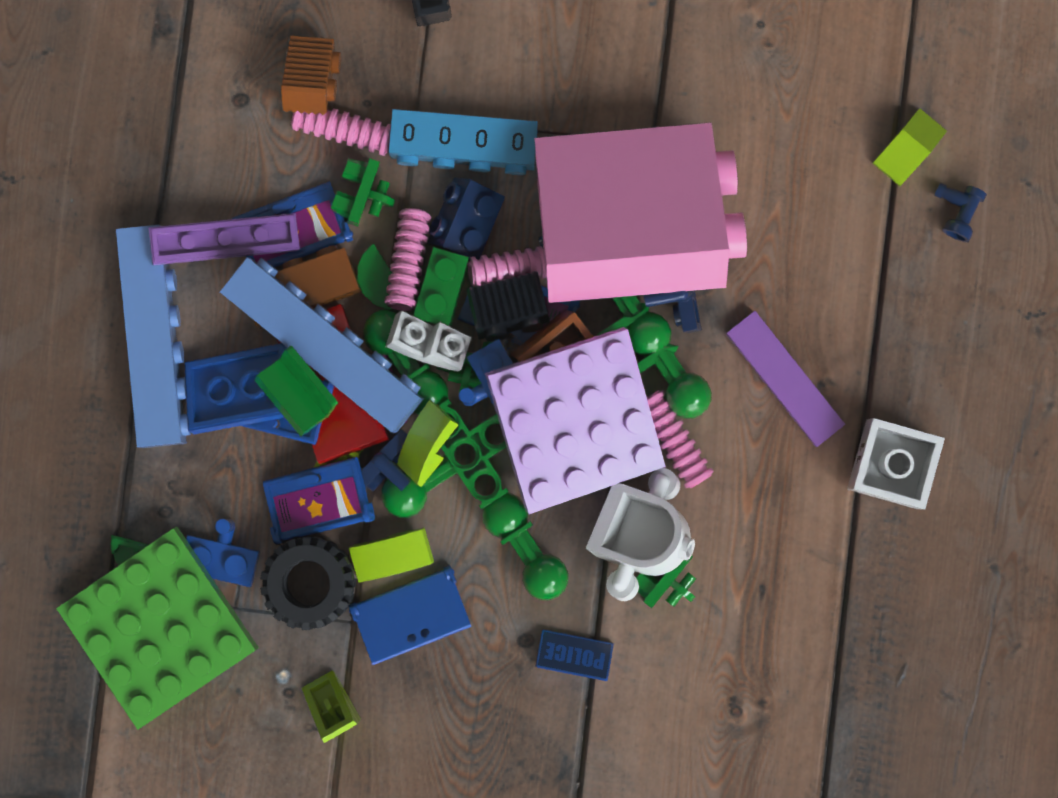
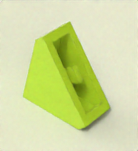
(910, 147)
(330, 706)

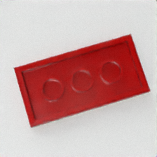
(348, 426)

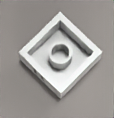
(896, 463)

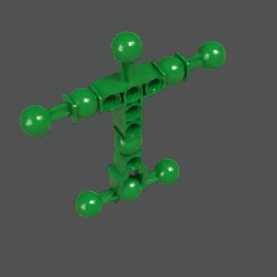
(503, 512)

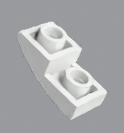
(428, 343)

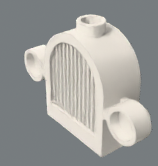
(641, 533)

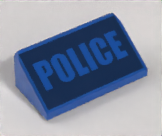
(574, 655)

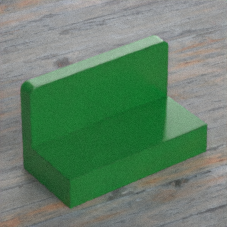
(296, 391)

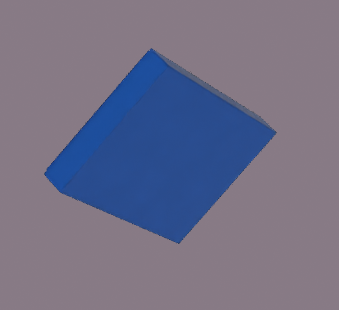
(224, 391)

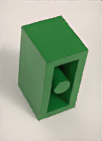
(441, 287)

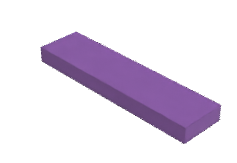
(224, 239)
(785, 379)

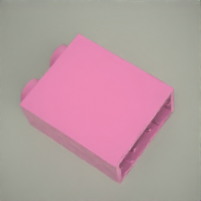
(636, 212)

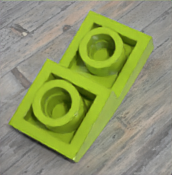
(427, 435)
(391, 555)

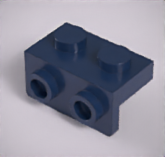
(465, 218)

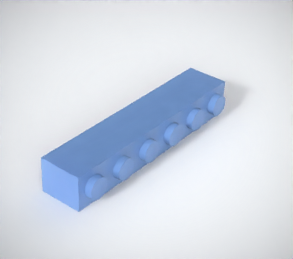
(152, 342)
(322, 345)

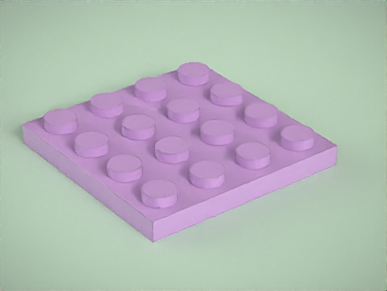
(575, 420)

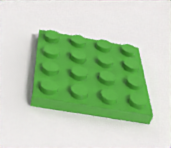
(157, 628)

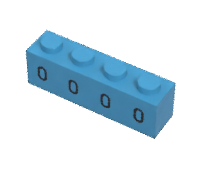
(463, 140)

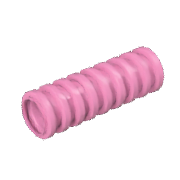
(345, 129)
(407, 259)
(506, 266)
(677, 443)

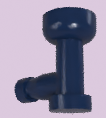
(968, 201)

